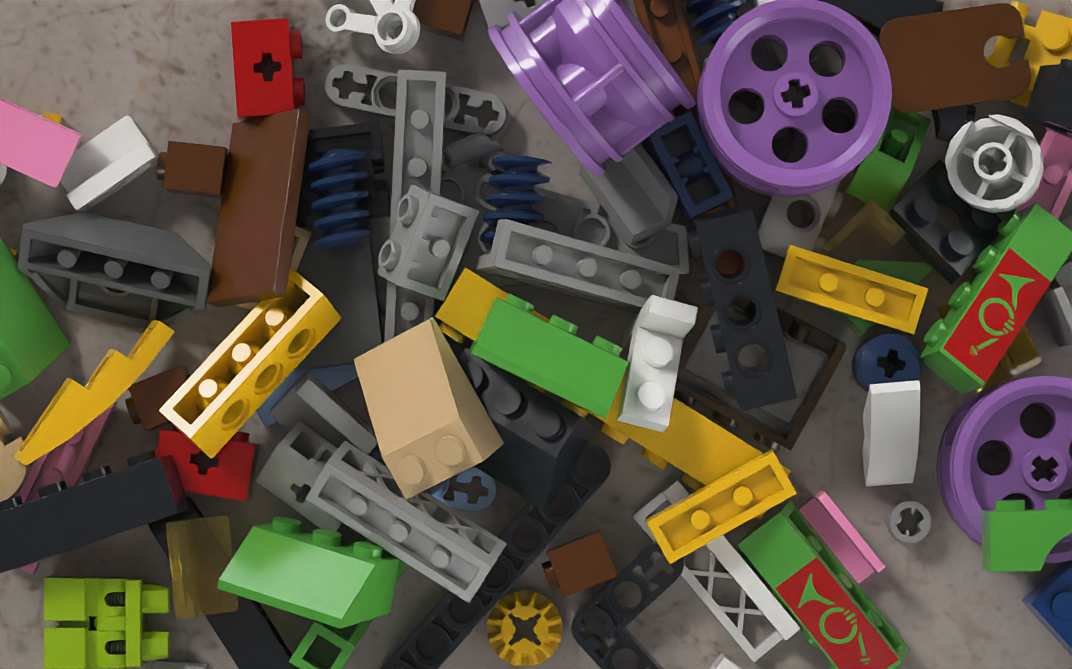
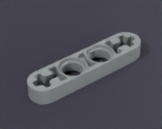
(356, 99)

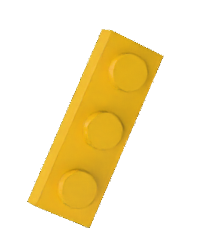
(851, 290)
(720, 506)

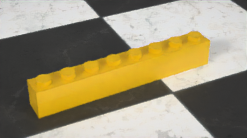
(689, 441)

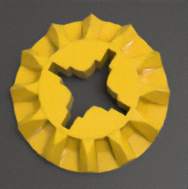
(524, 605)

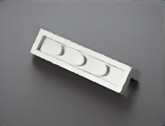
(737, 570)

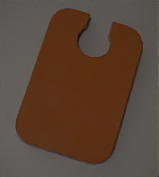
(941, 59)

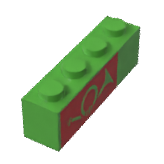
(997, 298)
(821, 593)

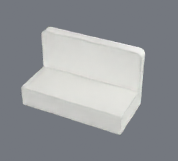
(107, 164)

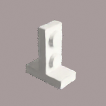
(653, 359)

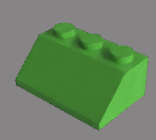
(27, 328)
(550, 354)
(312, 573)

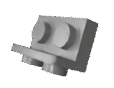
(426, 242)

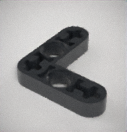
(617, 616)

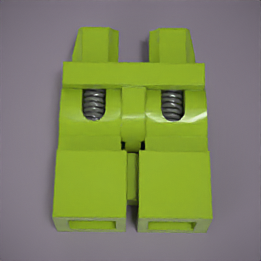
(78, 599)

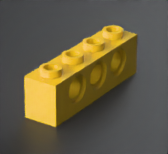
(250, 365)

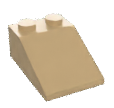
(424, 409)

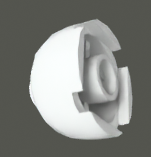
(994, 163)

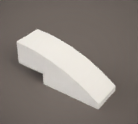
(891, 433)

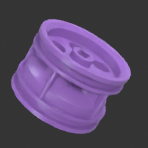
(592, 75)
(863, 84)
(996, 416)

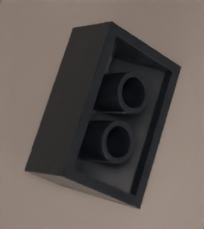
(537, 432)

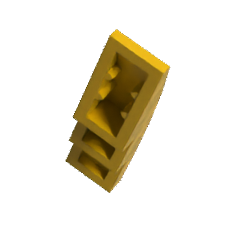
(79, 405)

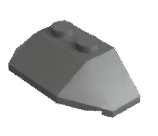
(115, 268)

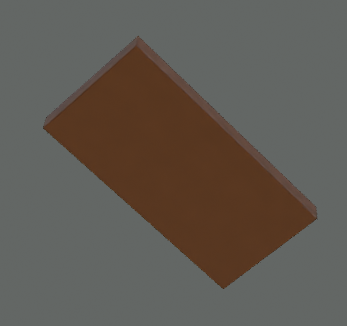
(259, 209)

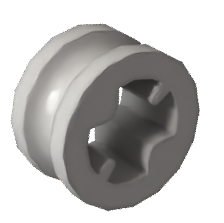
(894, 517)

